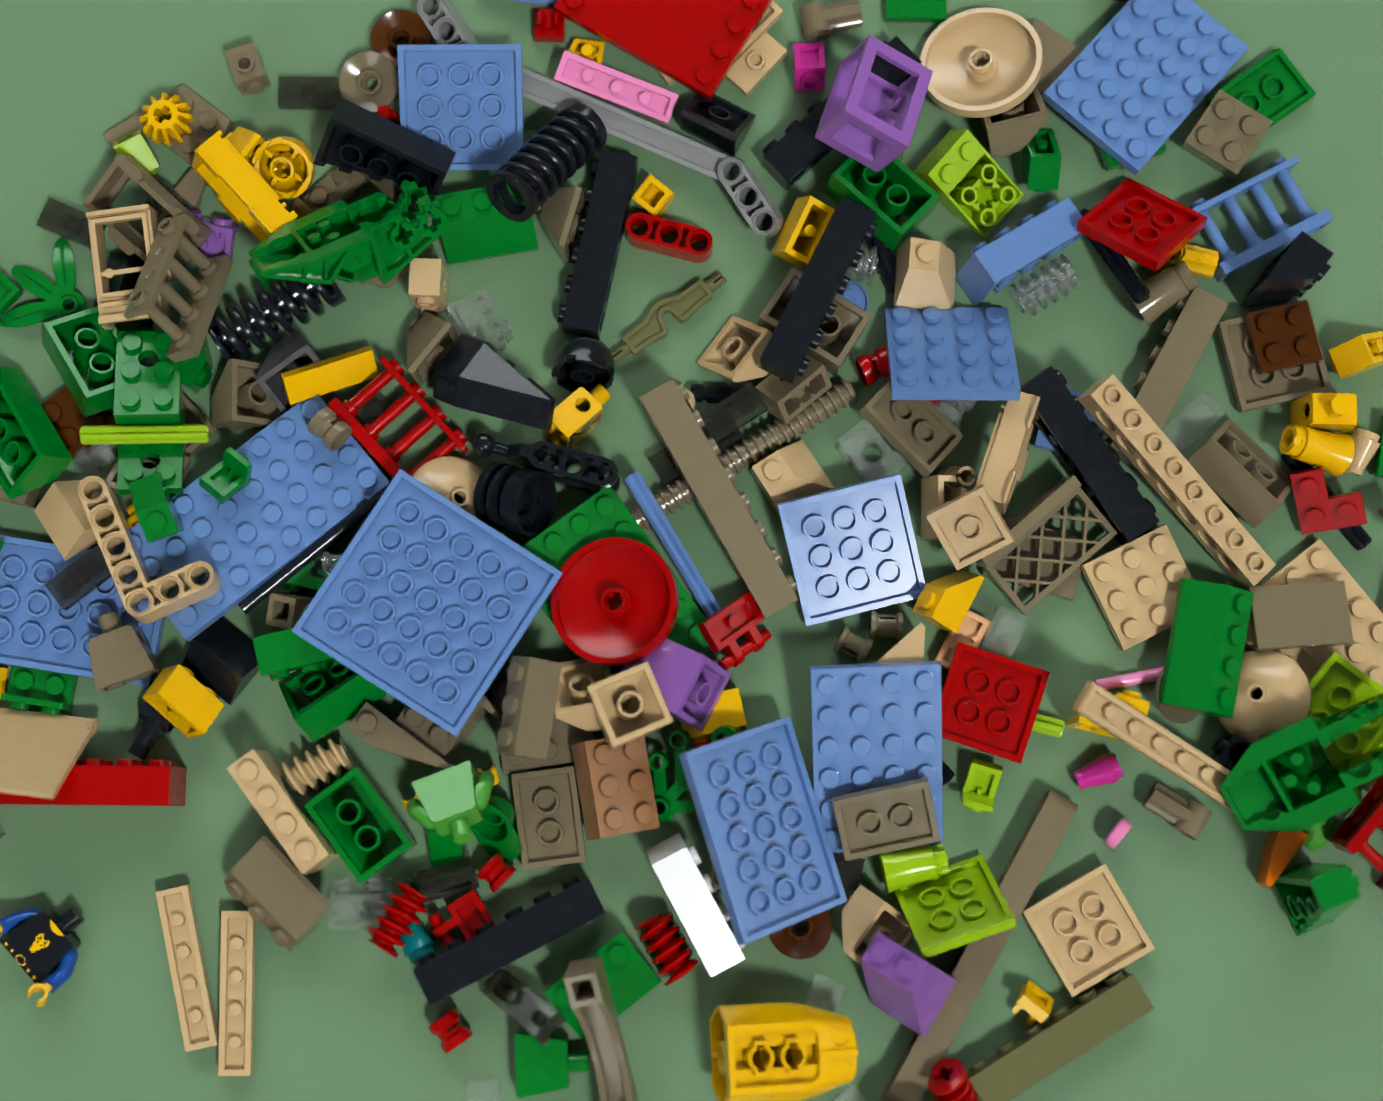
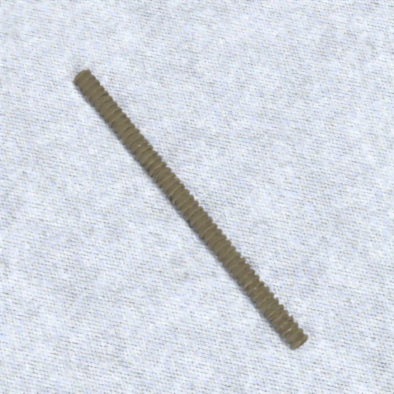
(758, 446)

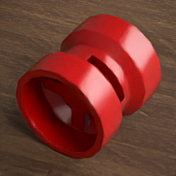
(873, 365)
(455, 1036)

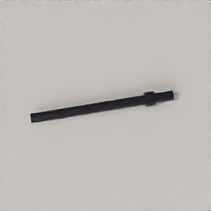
(363, 510)

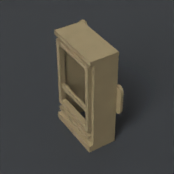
(124, 233)

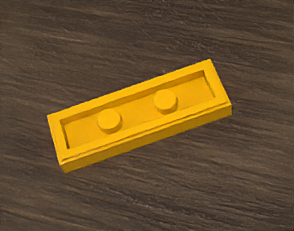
(329, 375)

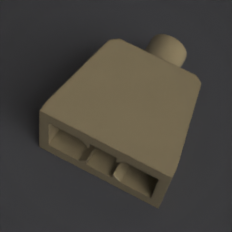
(120, 654)

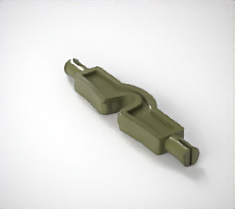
(680, 306)

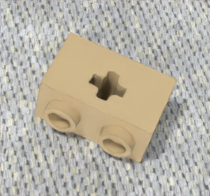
(428, 285)

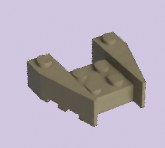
(416, 736)

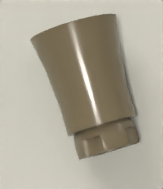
(1166, 290)

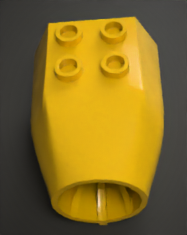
(779, 1051)

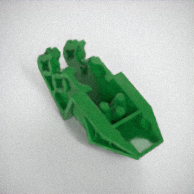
(352, 239)
(1288, 780)

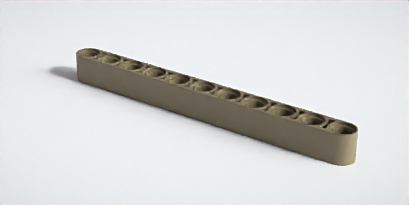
(978, 957)

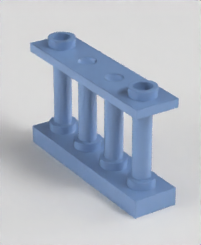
(1283, 234)

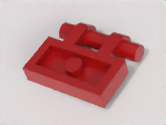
(730, 623)
(467, 914)

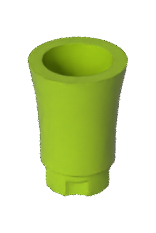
(913, 865)

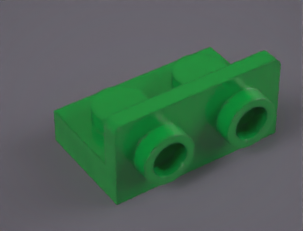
(40, 688)

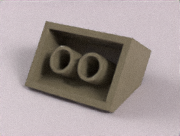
(839, 334)
(1241, 473)
(528, 707)
(277, 894)

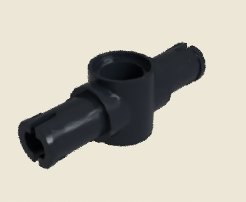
(152, 725)

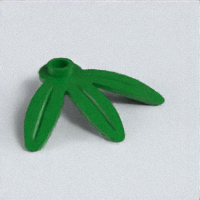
(54, 295)

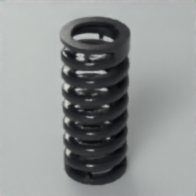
(546, 161)
(228, 341)

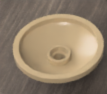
(449, 477)
(1284, 696)

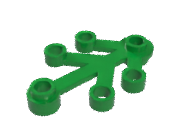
(671, 795)

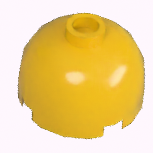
(285, 165)

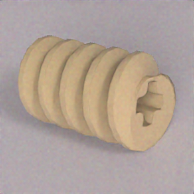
(318, 767)

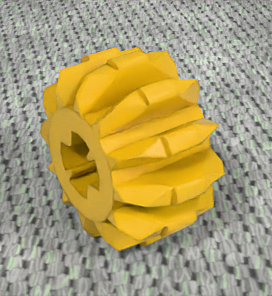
(166, 119)

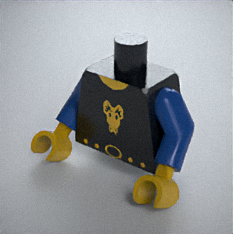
(42, 946)

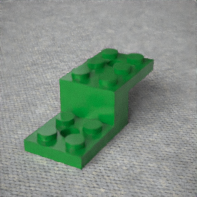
(148, 398)

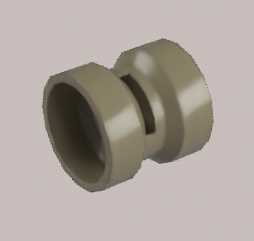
(329, 428)

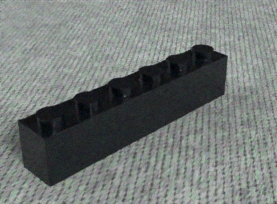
(798, 149)
(599, 245)
(817, 289)
(1088, 457)
(507, 941)

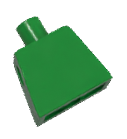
(546, 1067)

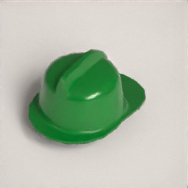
(496, 829)

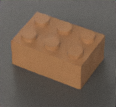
(615, 788)

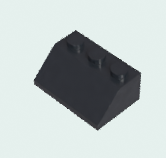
(1290, 273)

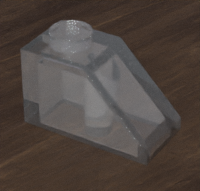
(1003, 632)

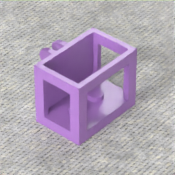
(868, 114)

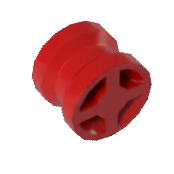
(496, 872)

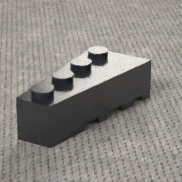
(382, 149)

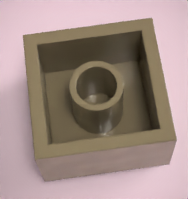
(1226, 134)

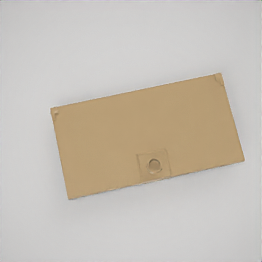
(40, 750)

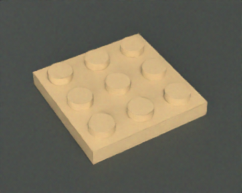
(1138, 585)
(1087, 930)

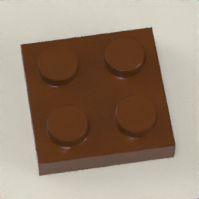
(1282, 337)
(68, 419)

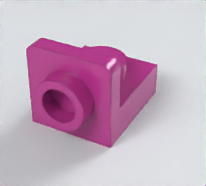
(809, 66)

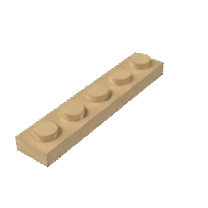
(187, 968)
(237, 994)

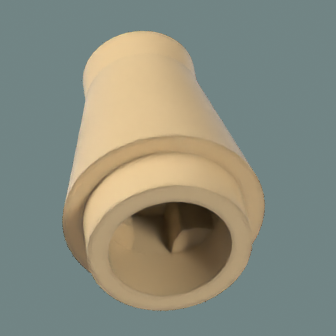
(1365, 447)

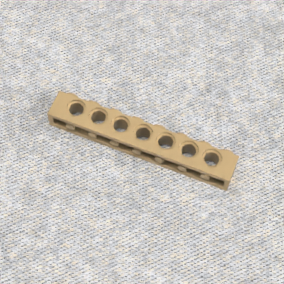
(1176, 481)

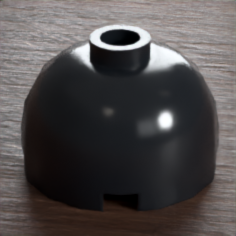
(583, 364)

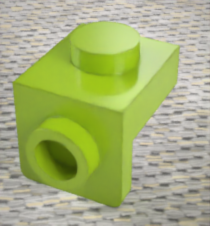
(981, 785)

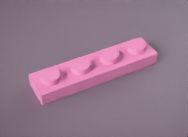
(616, 87)

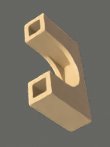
(261, 782)

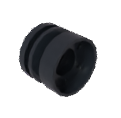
(515, 498)

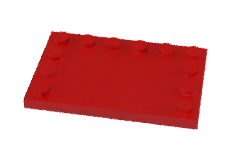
(680, 38)

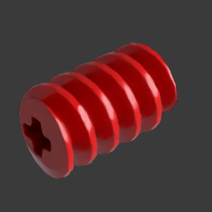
(397, 919)
(667, 947)
(951, 1082)

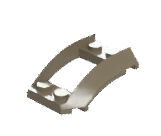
(342, 186)

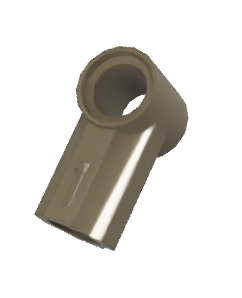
(822, 20)
(1184, 814)

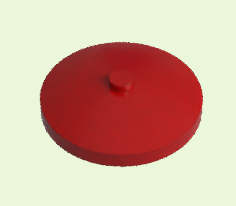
(615, 602)

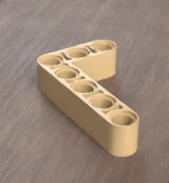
(131, 561)

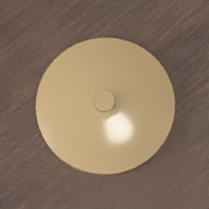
(982, 62)

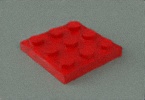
(1141, 224)
(991, 702)

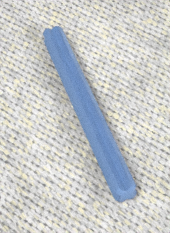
(672, 543)

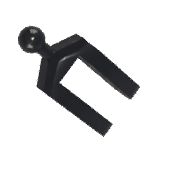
(531, 455)

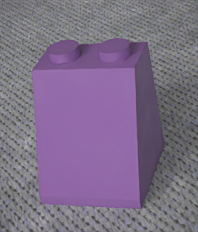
(686, 681)
(904, 984)

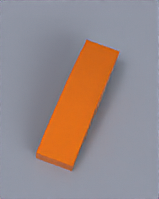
(1277, 854)

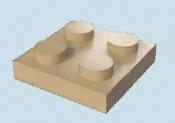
(970, 527)

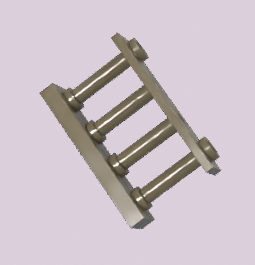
(204, 289)

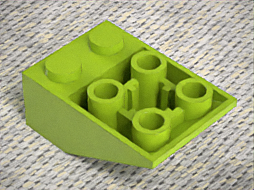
(969, 181)

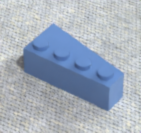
(1019, 250)

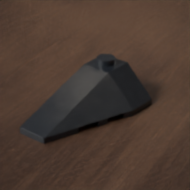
(485, 383)

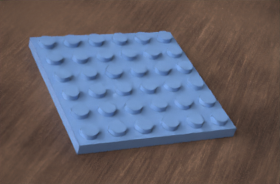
(427, 602)

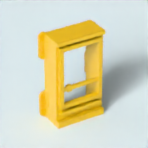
(240, 187)

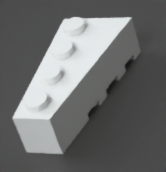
(695, 904)

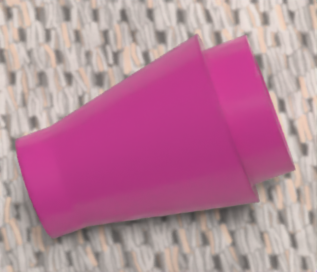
(1099, 772)

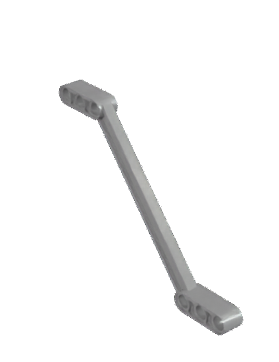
(626, 125)

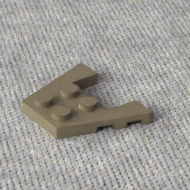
(206, 123)

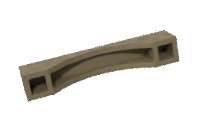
(596, 1013)

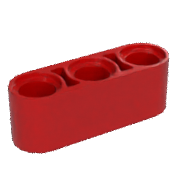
(658, 227)

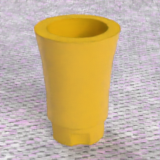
(1318, 448)

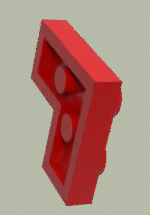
(1320, 511)

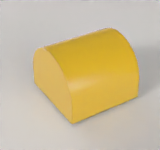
(653, 196)

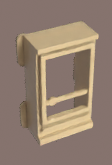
(114, 304)
(1008, 449)

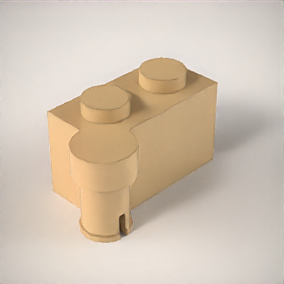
(941, 489)

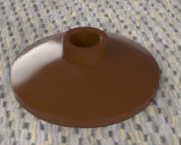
(395, 27)
(805, 943)

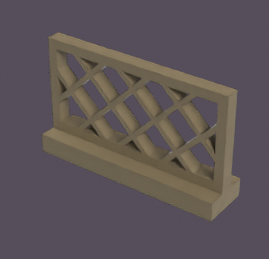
(1033, 519)

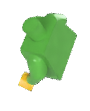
(452, 800)

